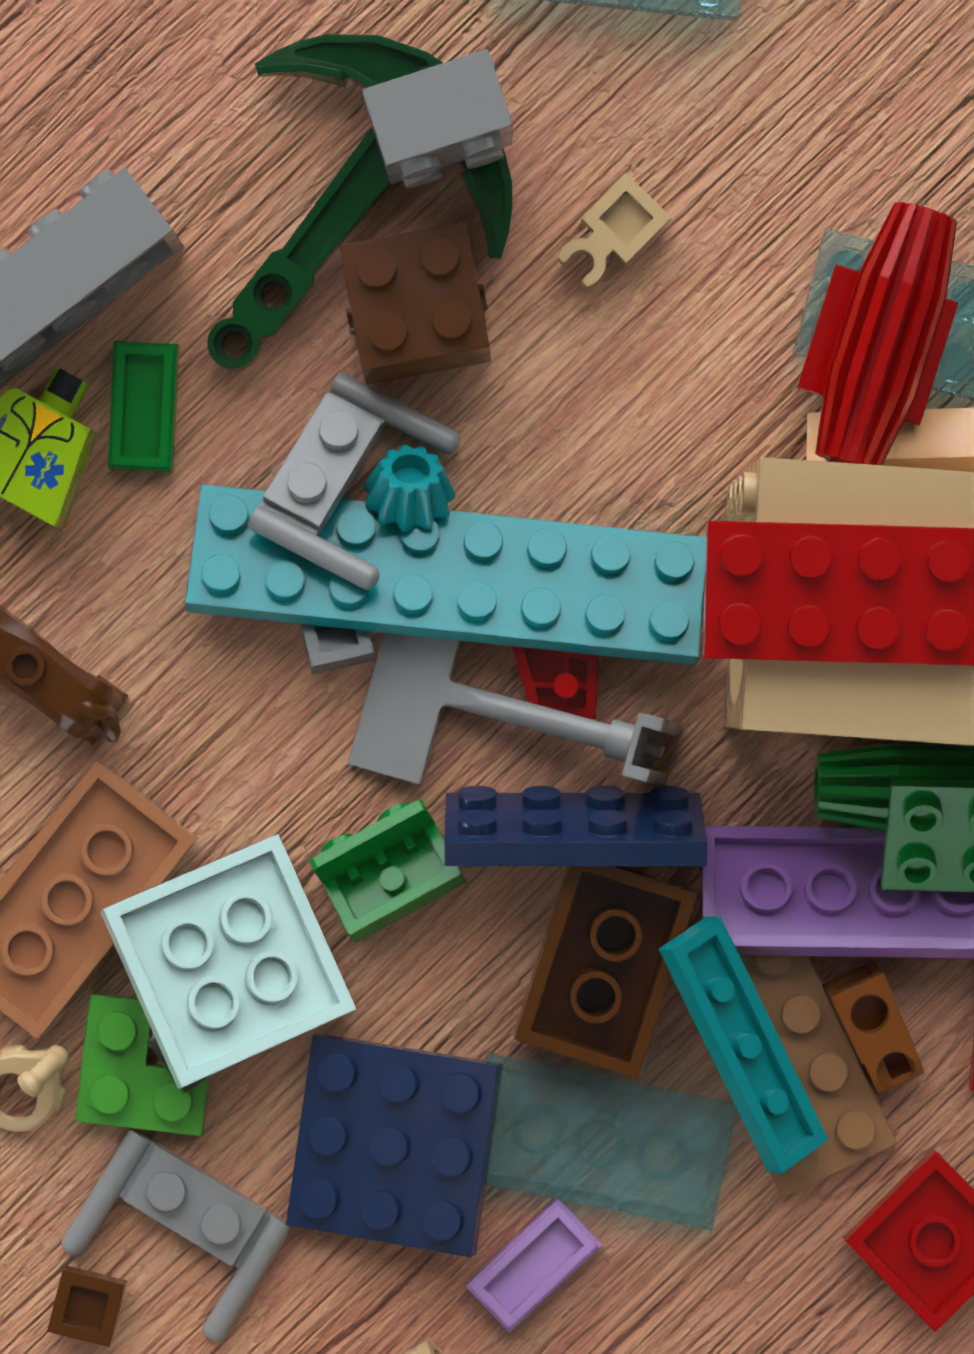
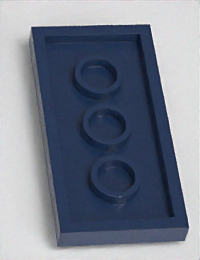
(574, 828)

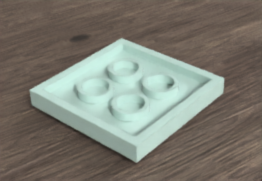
(227, 961)

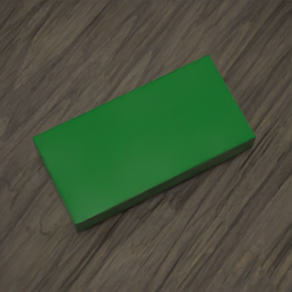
(143, 406)

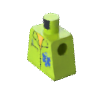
(44, 447)

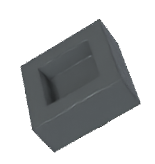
(335, 647)

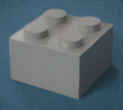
(440, 119)

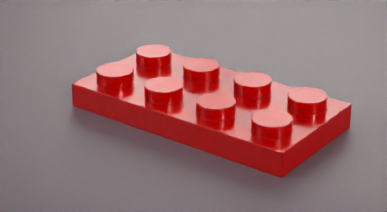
(839, 593)

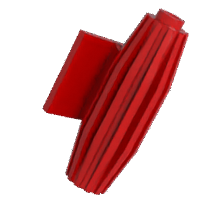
(882, 336)

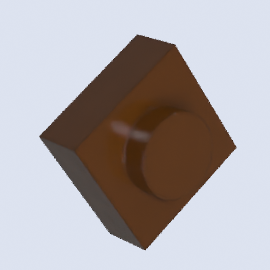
(87, 1306)

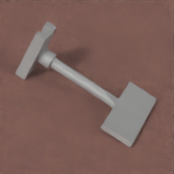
(416, 683)

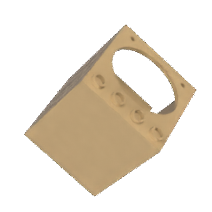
(850, 697)

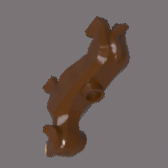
(55, 684)

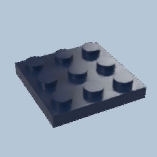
(394, 1144)

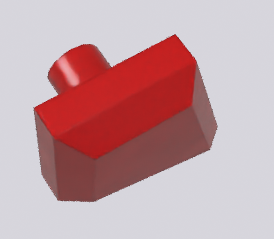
(559, 679)

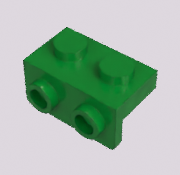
(386, 869)

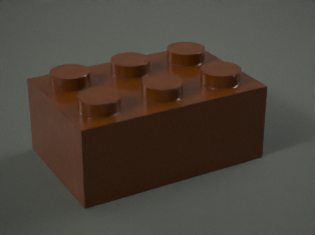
(602, 966)

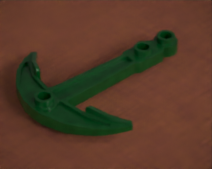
(351, 193)

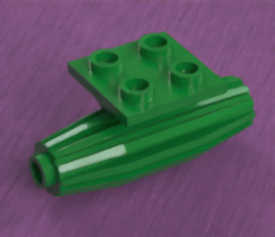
(914, 795)

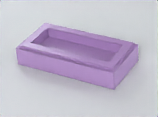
(533, 1264)

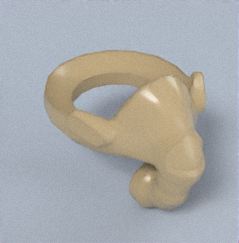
(38, 1076)

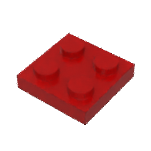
(923, 1239)

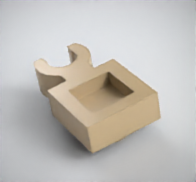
(620, 224)

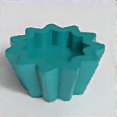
(409, 489)

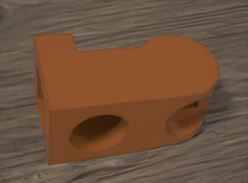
(874, 1026)

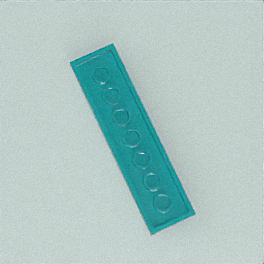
(461, 580)

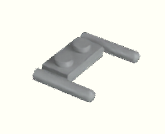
(326, 464)
(193, 1207)

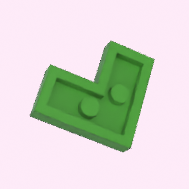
(119, 1082)

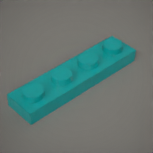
(743, 1044)

